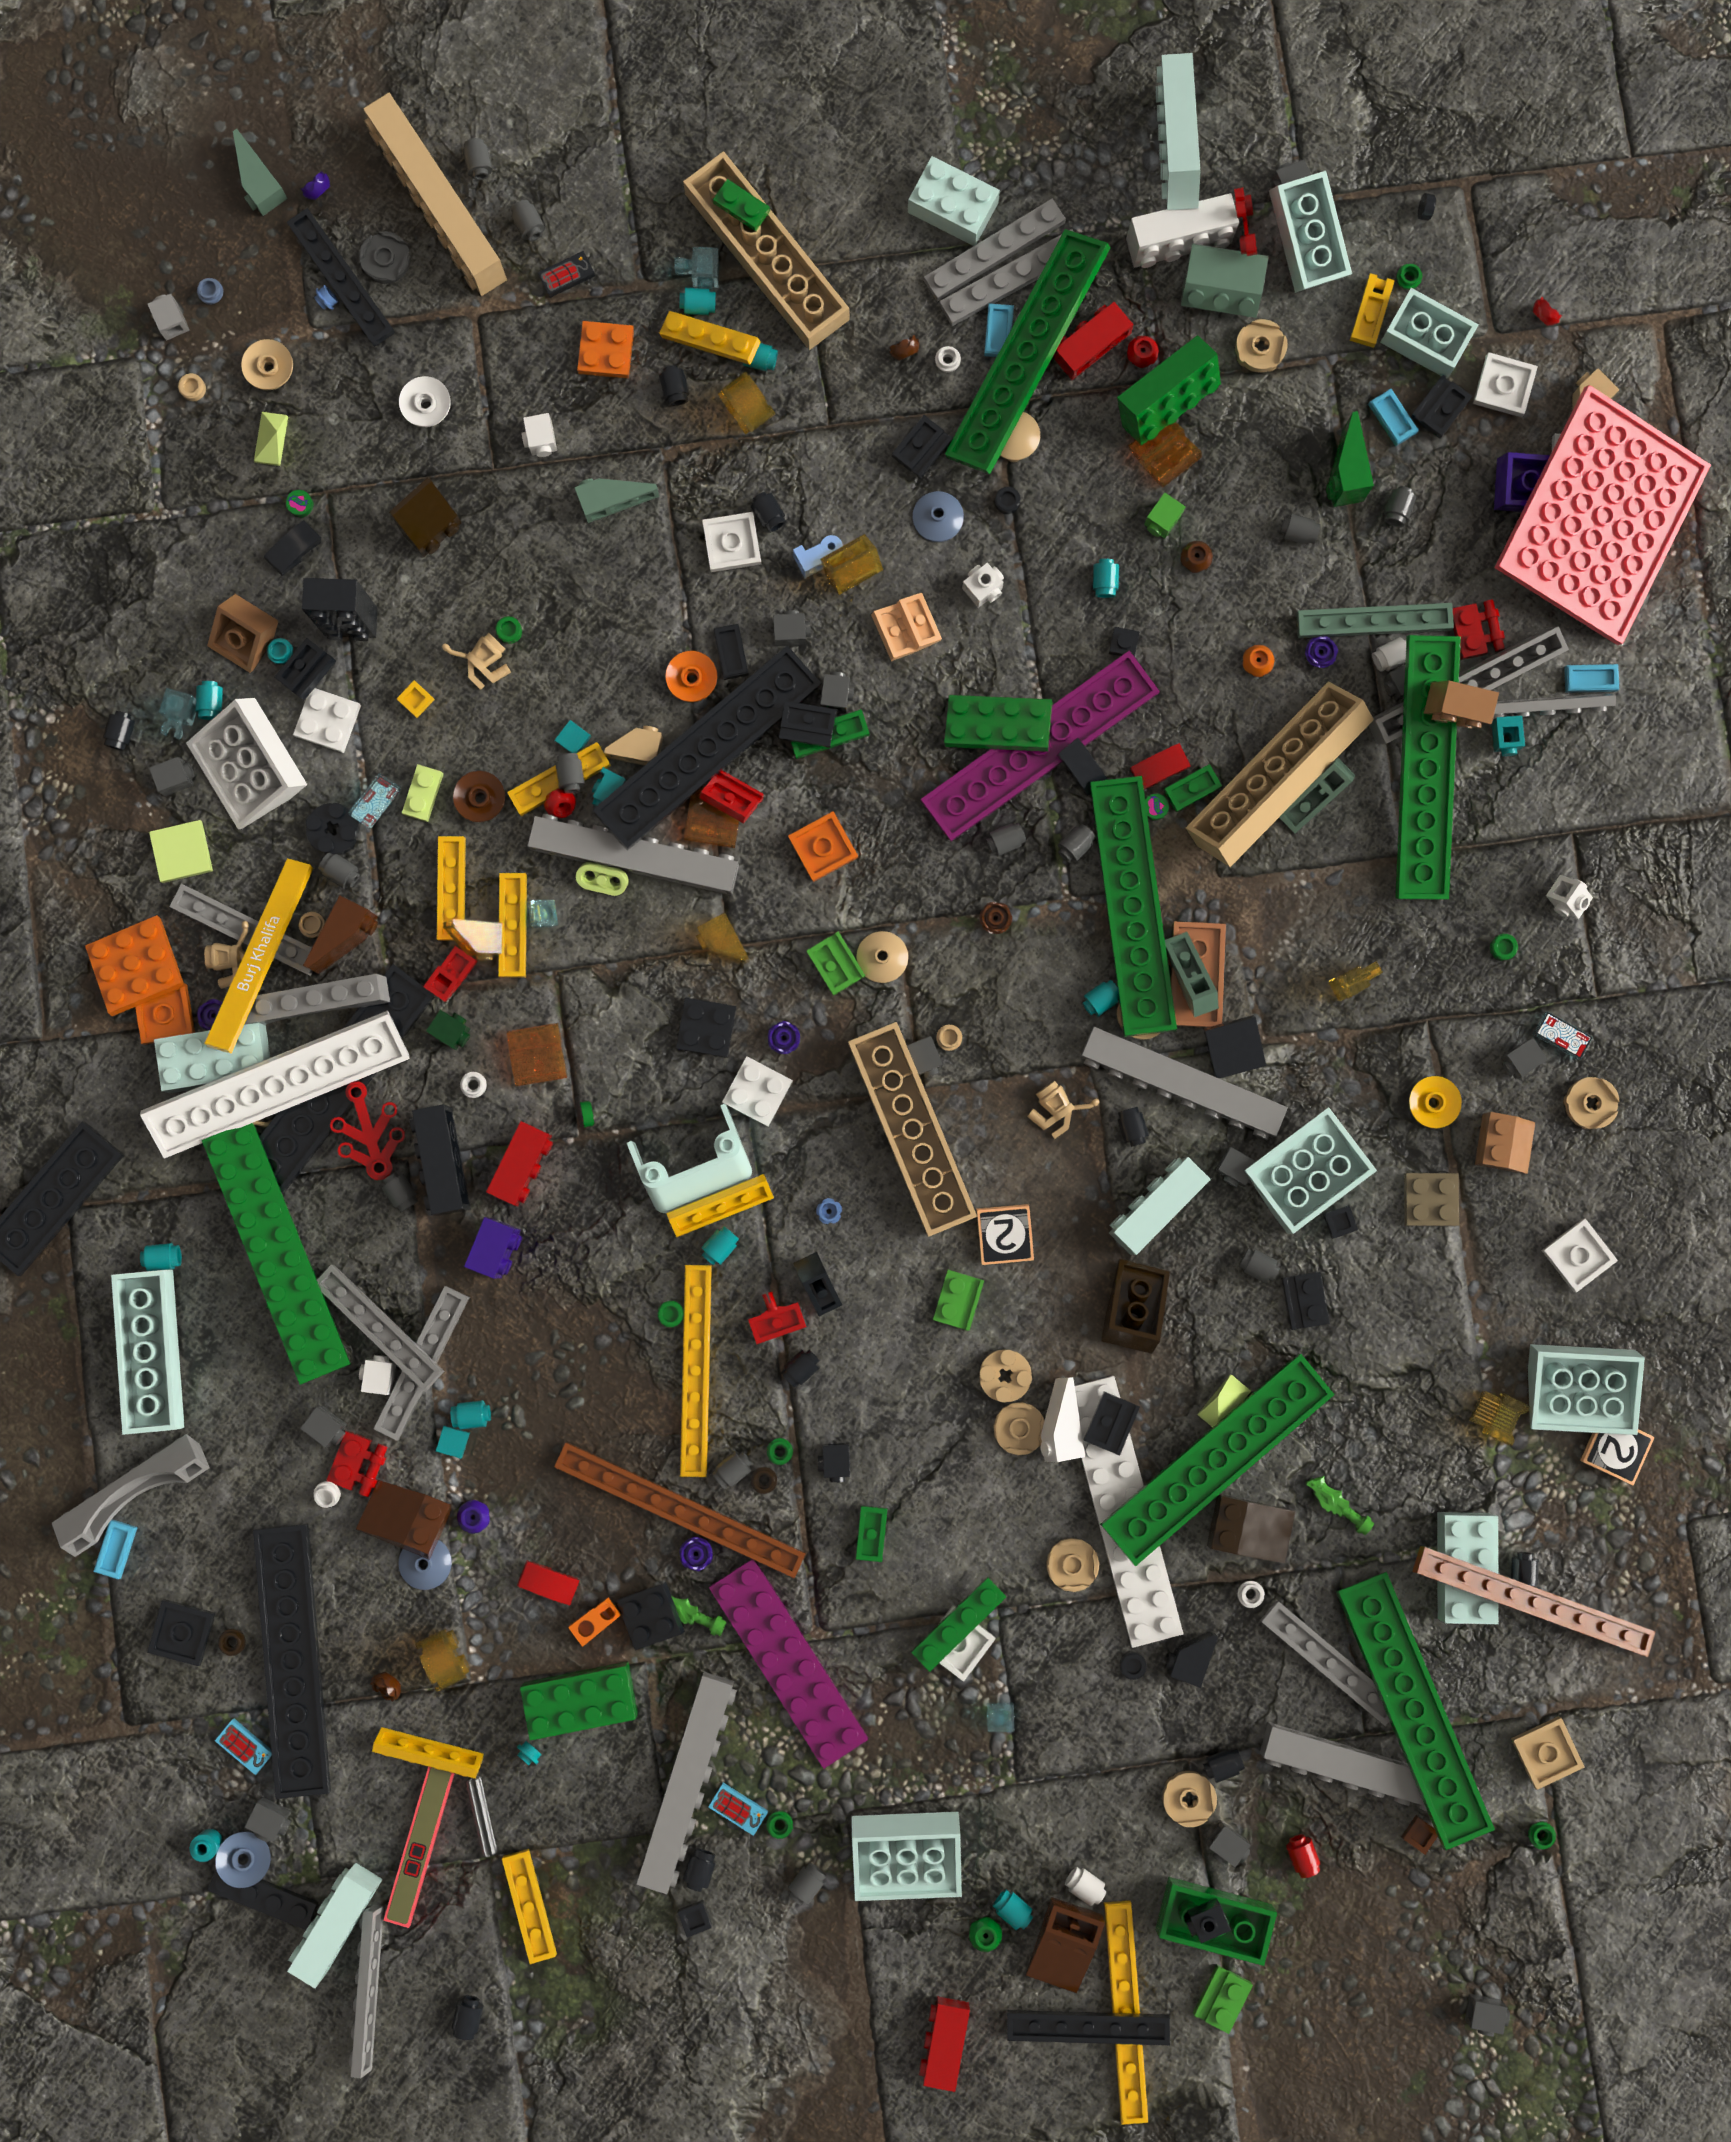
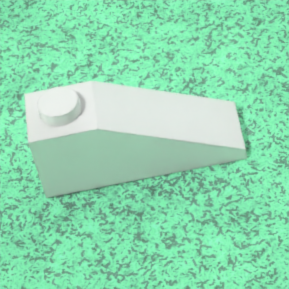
(1061, 1428)

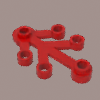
(1244, 208)
(369, 1135)

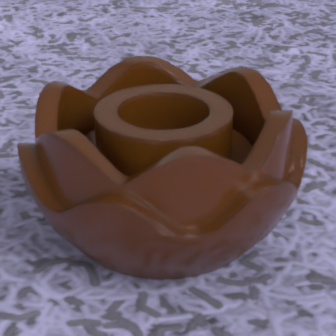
(904, 348)
(1195, 564)
(995, 909)
(386, 1685)

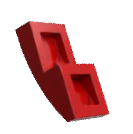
(1161, 766)
(450, 974)
(548, 1583)

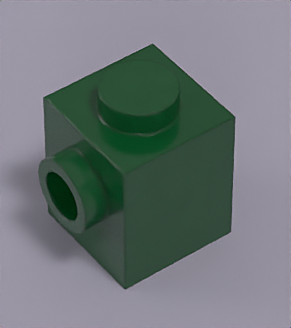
(450, 1029)

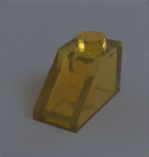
(476, 937)
(722, 939)

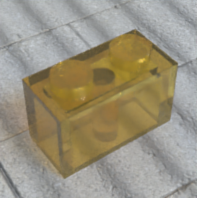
(851, 564)

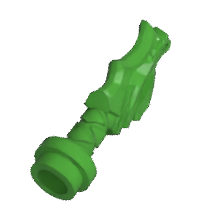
(1333, 1501)
(690, 1613)

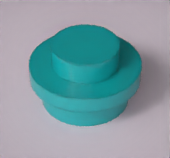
(279, 651)
(528, 1753)

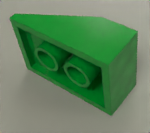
(1351, 472)

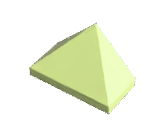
(270, 439)
(1224, 1400)

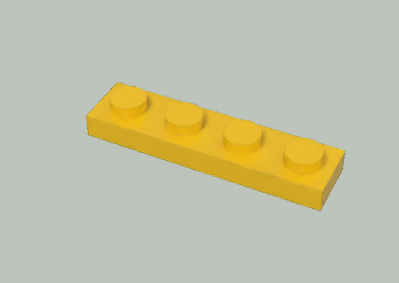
(709, 337)
(534, 791)
(450, 882)
(513, 919)
(720, 1205)
(428, 1752)
(529, 1906)

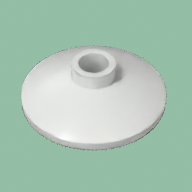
(424, 390)

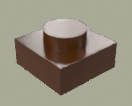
(1420, 1834)

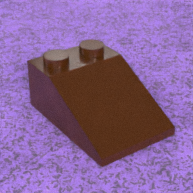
(342, 932)
(404, 1518)

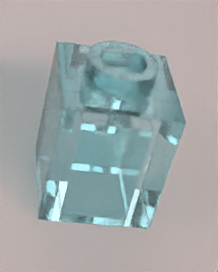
(703, 267)
(178, 709)

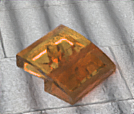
(1166, 454)
(709, 824)
(536, 1054)

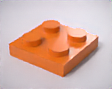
(605, 349)
(823, 846)
(165, 1016)

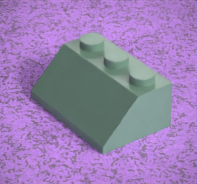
(1224, 280)

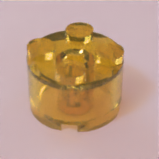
(746, 403)
(442, 1659)

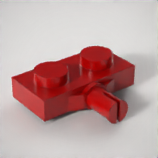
(776, 1320)

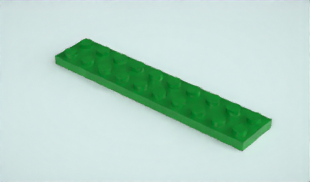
(1027, 351)
(1426, 773)
(1133, 906)
(276, 1253)
(1217, 1459)
(1415, 1711)

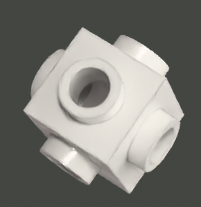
(983, 584)
(1569, 897)

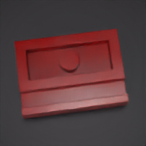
(731, 796)

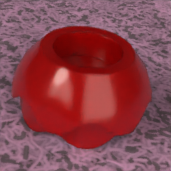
(1545, 312)
(1139, 358)
(557, 797)

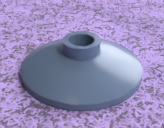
(936, 528)
(431, 1577)
(247, 1874)

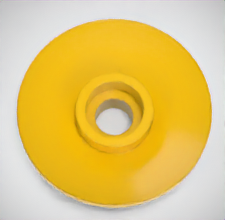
(1447, 1098)

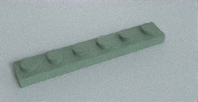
(1375, 620)

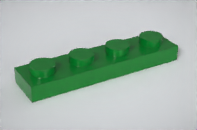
(958, 1624)

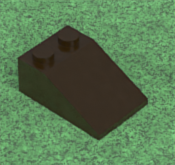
(425, 518)
(1136, 1306)
(1250, 1529)

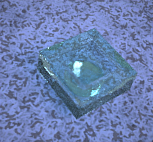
(542, 913)
(1000, 1717)

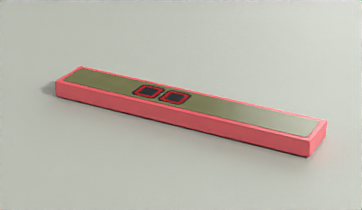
(419, 1847)

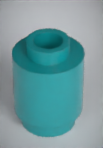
(697, 301)
(764, 358)
(1105, 578)
(208, 700)
(1101, 998)
(719, 1246)
(161, 1257)
(470, 1415)
(205, 1845)
(1013, 1909)

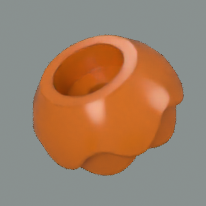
(1256, 668)

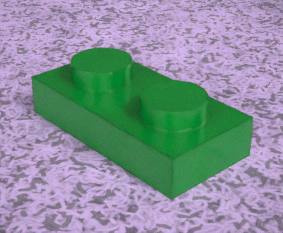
(741, 205)
(1192, 788)
(871, 1533)

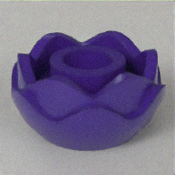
(317, 186)
(1321, 644)
(206, 1011)
(783, 1029)
(481, 1514)
(687, 1555)

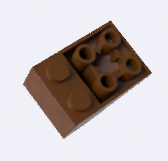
(1065, 1945)

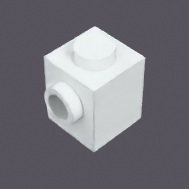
(539, 435)
(377, 1375)

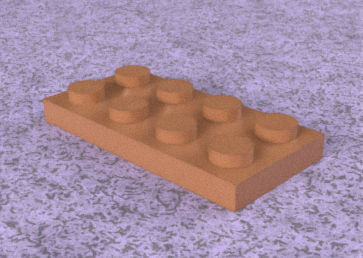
(1210, 945)

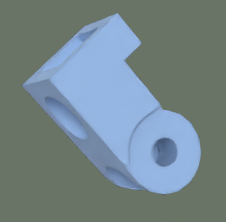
(809, 560)

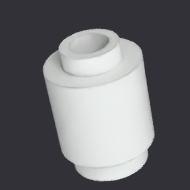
(1390, 655)
(1085, 1886)

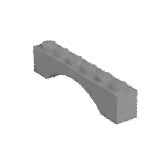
(329, 996)
(86, 1522)

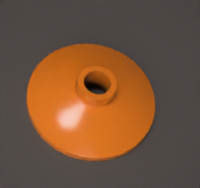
(689, 664)

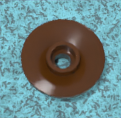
(470, 787)

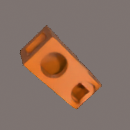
(594, 1621)

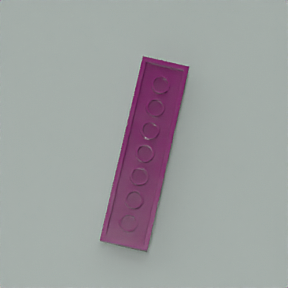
(788, 1663)

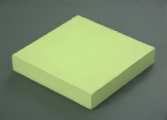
(181, 851)

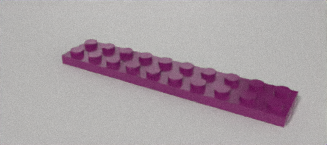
(1005, 773)

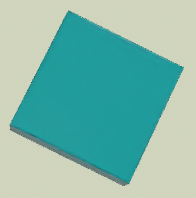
(573, 737)
(452, 1441)

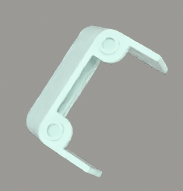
(700, 1181)

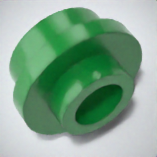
(1412, 270)
(779, 1460)
(776, 1832)
(1547, 1841)

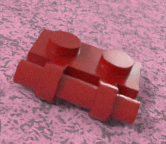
(1468, 626)
(350, 1459)

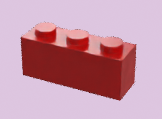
(1092, 340)
(520, 1164)
(944, 2043)

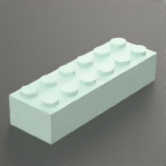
(1178, 131)
(147, 1351)

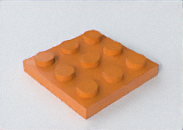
(134, 965)

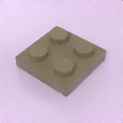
(1431, 1199)

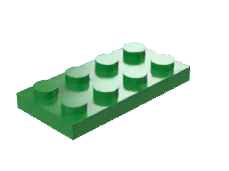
(998, 723)

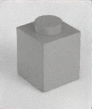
(168, 316)

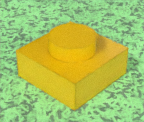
(415, 699)

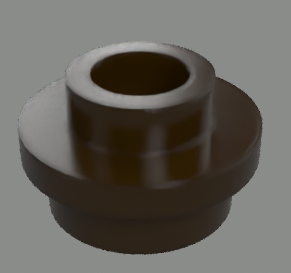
(757, 1486)
(224, 1645)

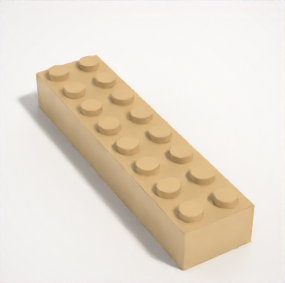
(434, 195)
(770, 257)
(1279, 773)
(912, 1129)

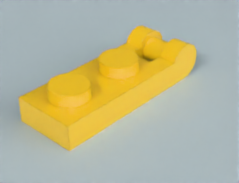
(1371, 311)

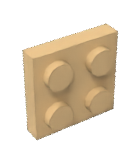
(1547, 1752)

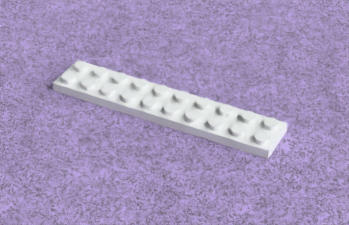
(275, 1084)
(1112, 1480)

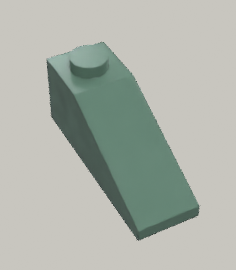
(259, 184)
(607, 496)
(1318, 795)
(1191, 975)

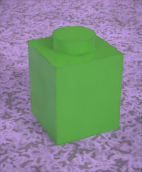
(1164, 516)

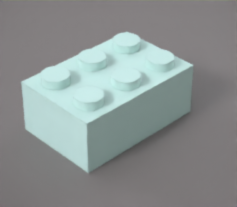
(953, 201)
(1429, 333)

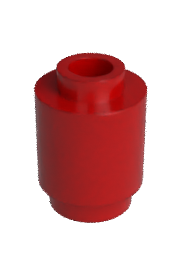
(1303, 1856)

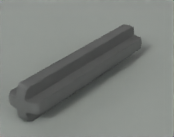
(481, 1816)

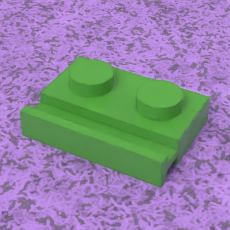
(835, 963)
(958, 1300)
(1222, 1999)

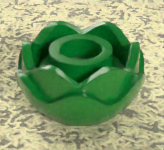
(982, 1926)

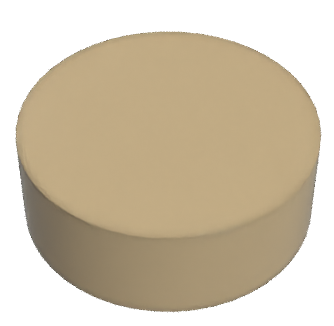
(191, 387)

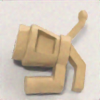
(483, 654)
(225, 957)
(1057, 1104)

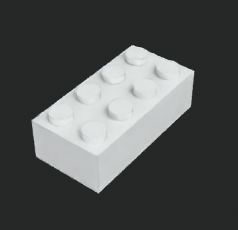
(1172, 232)

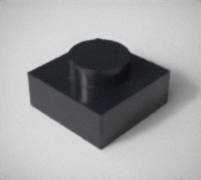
(1123, 641)
(1340, 1222)
(695, 1918)

